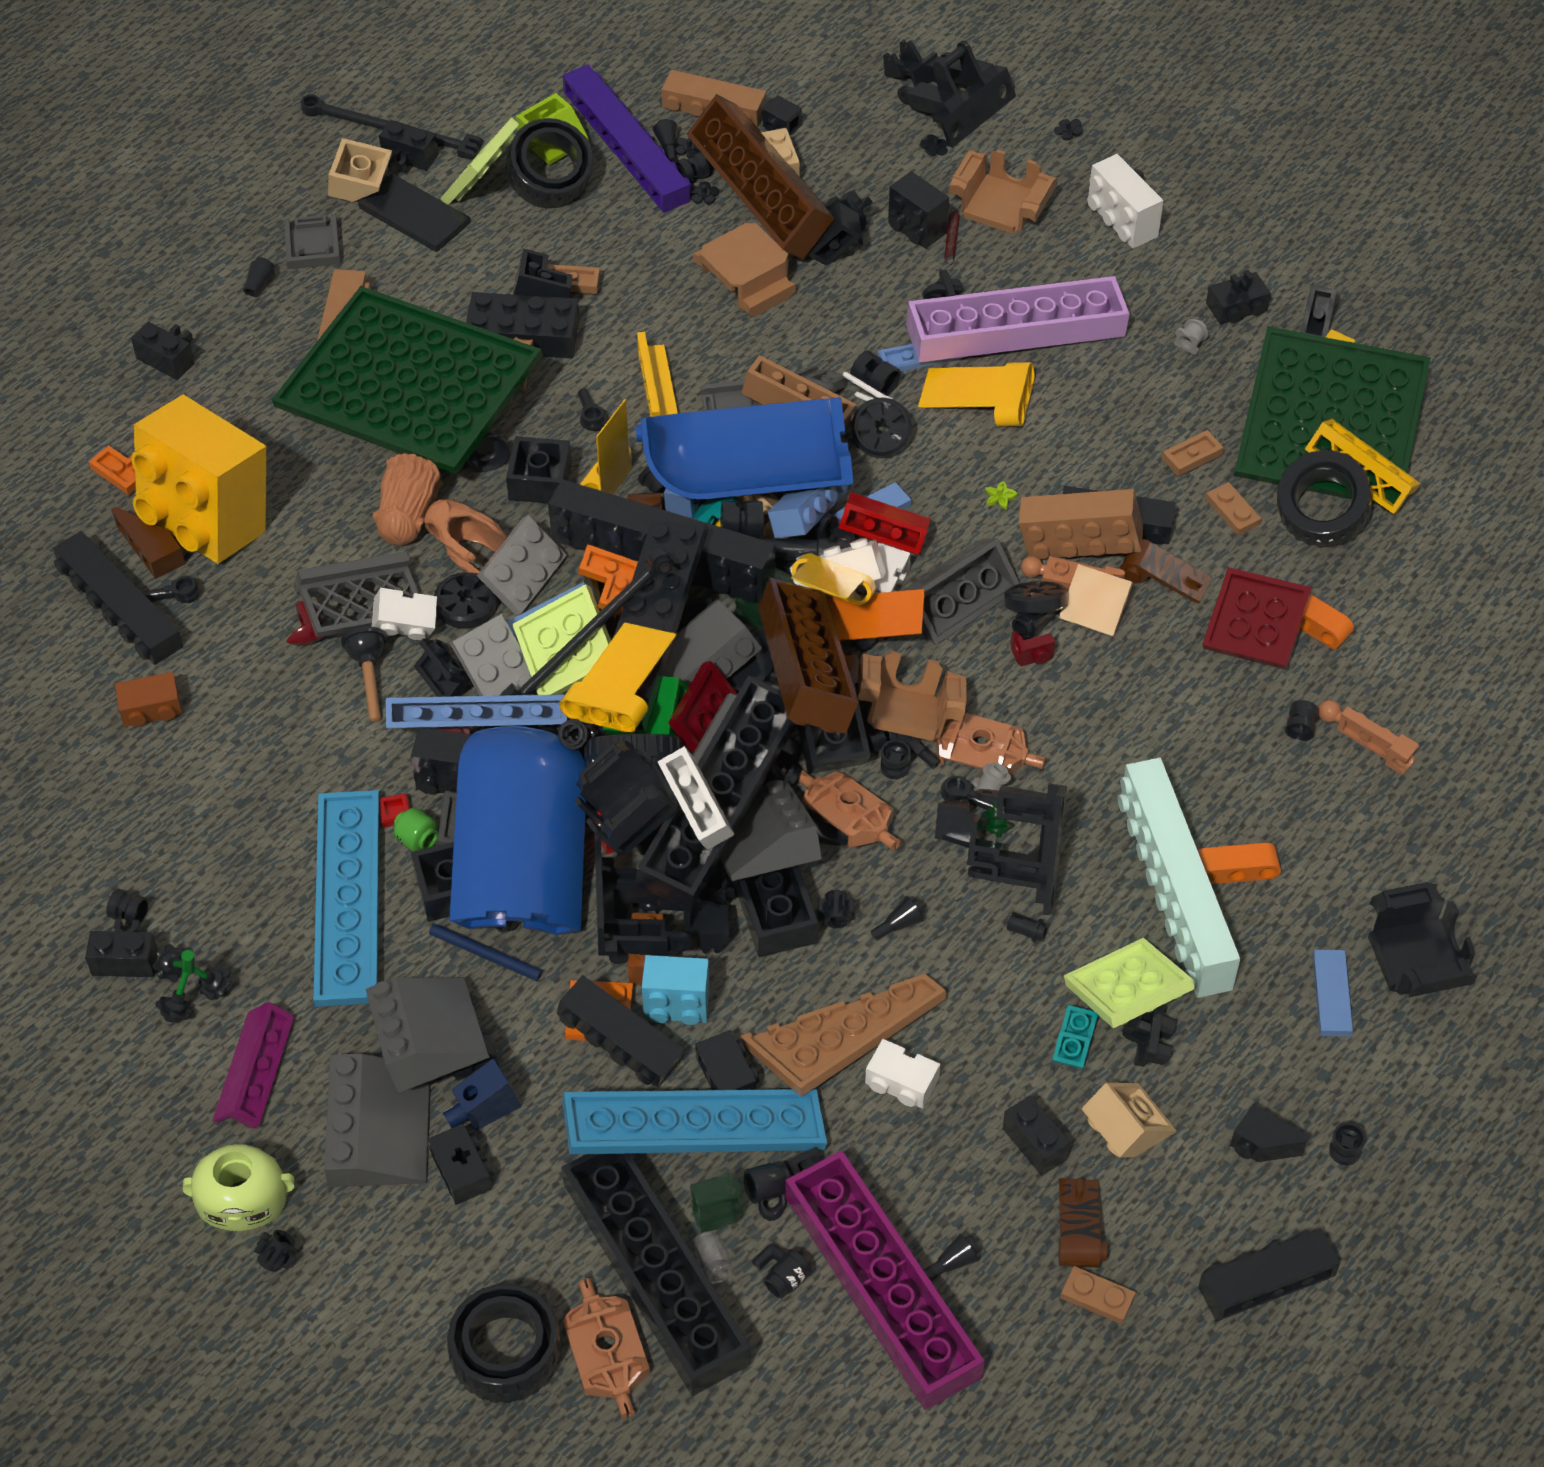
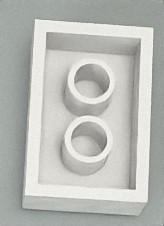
(1125, 201)

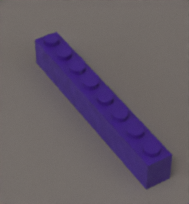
(627, 138)

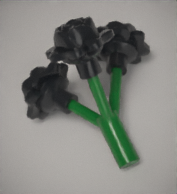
(180, 962)

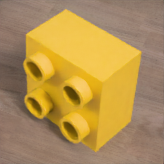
(199, 479)

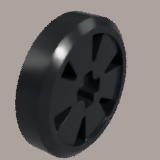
(897, 422)
(1036, 597)
(467, 613)

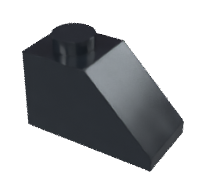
(1319, 310)
(1267, 1137)

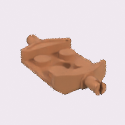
(1004, 746)
(863, 821)
(612, 1370)

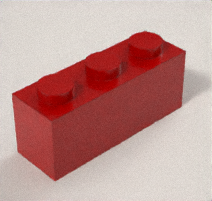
(884, 523)

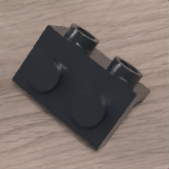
(440, 669)

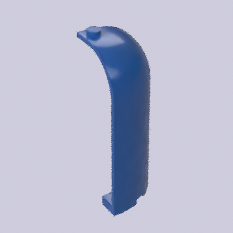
(748, 449)
(518, 832)

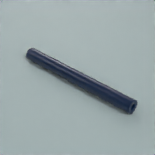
(485, 952)

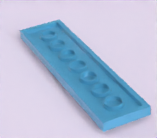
(346, 897)
(692, 1121)

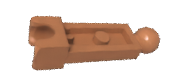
(1059, 570)
(1378, 739)

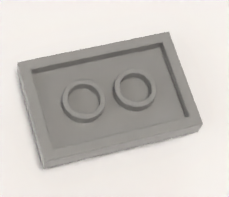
(521, 565)
(492, 657)

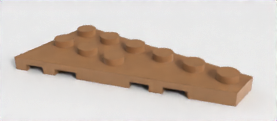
(839, 1034)

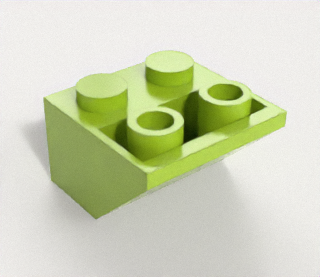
(554, 108)

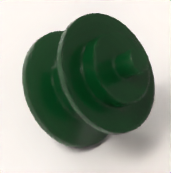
(995, 825)

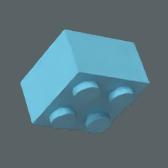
(675, 989)

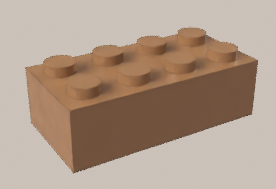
(1081, 524)

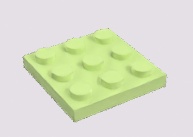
(481, 163)
(552, 628)
(1129, 982)

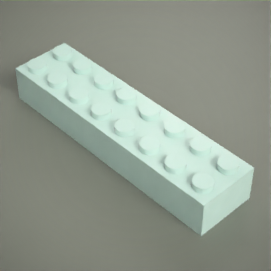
(1178, 877)

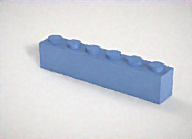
(474, 711)

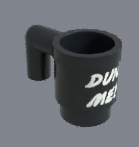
(786, 1273)

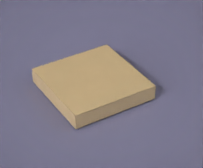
(1096, 600)

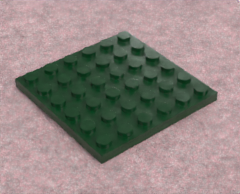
(1319, 379)

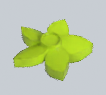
(1000, 495)

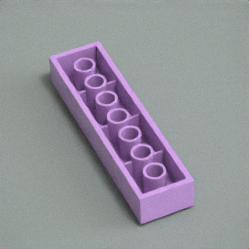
(1017, 319)

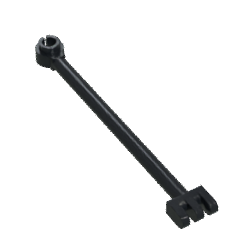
(312, 105)
(652, 569)

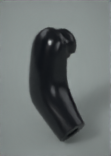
(828, 833)

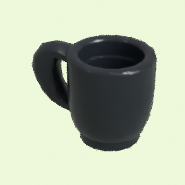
(764, 1184)

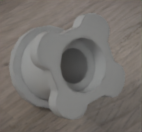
(1191, 335)
(993, 777)

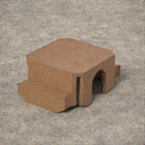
(998, 197)
(752, 263)
(909, 708)

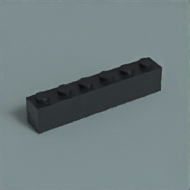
(117, 598)

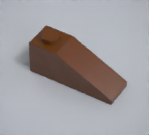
(150, 542)

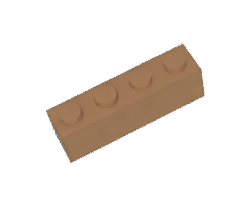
(694, 93)
(342, 288)
(774, 384)

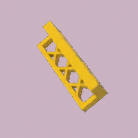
(656, 378)
(1372, 461)

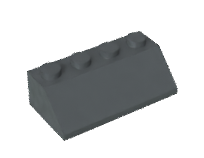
(964, 588)
(713, 637)

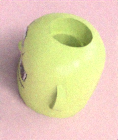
(243, 1206)

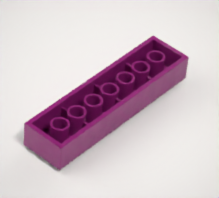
(884, 1280)

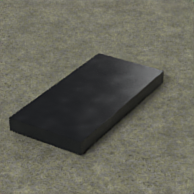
(414, 213)

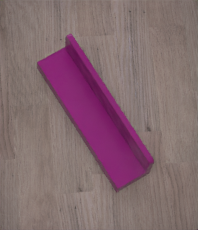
(254, 1065)

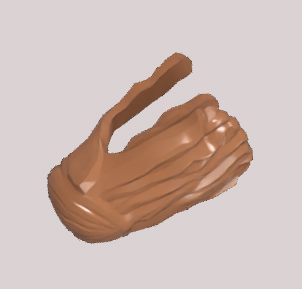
(406, 494)
(457, 522)

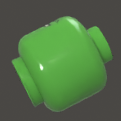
(415, 829)

